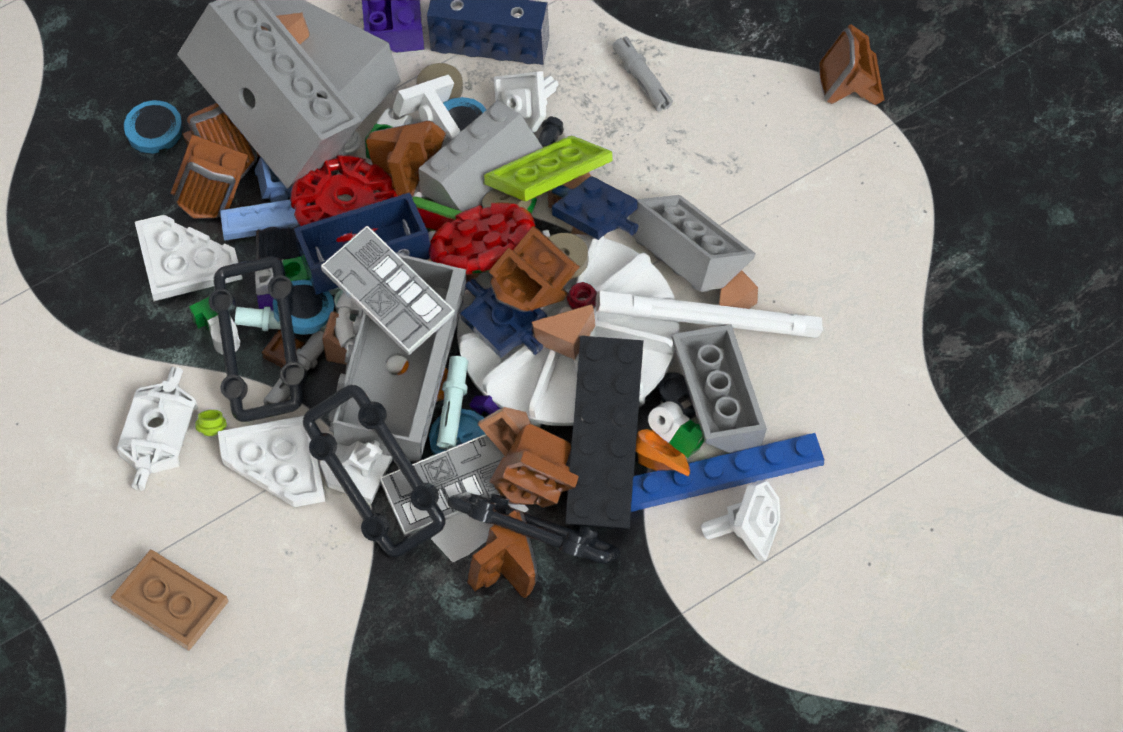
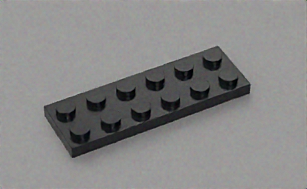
(605, 432)

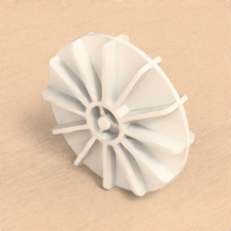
(547, 381)

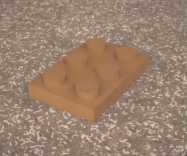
(169, 599)

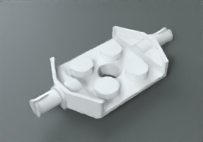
(156, 448)

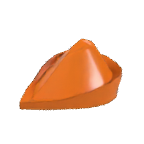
(659, 454)

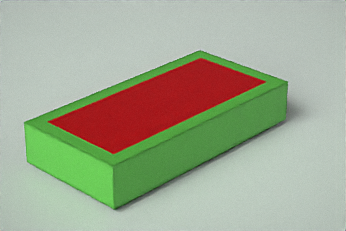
(434, 214)

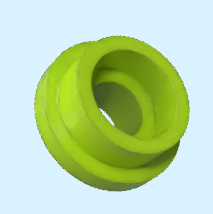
(210, 422)

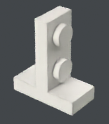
(428, 100)

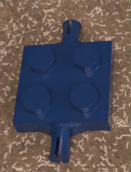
(595, 208)
(499, 324)

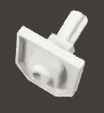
(526, 95)
(364, 465)
(752, 519)

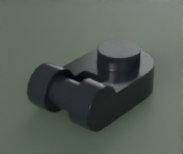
(674, 389)

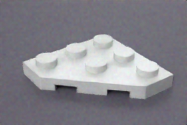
(179, 257)
(276, 459)

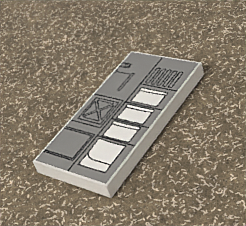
(387, 290)
(451, 472)

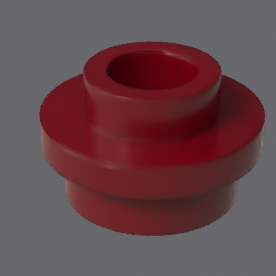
(581, 290)

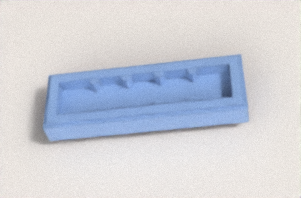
(246, 220)

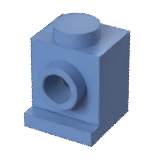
(270, 184)

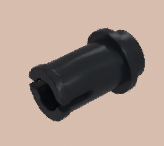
(551, 130)

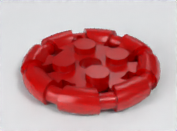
(329, 187)
(480, 236)

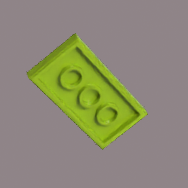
(548, 168)

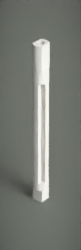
(708, 314)

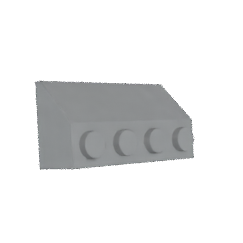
(458, 169)
(689, 242)
(720, 388)

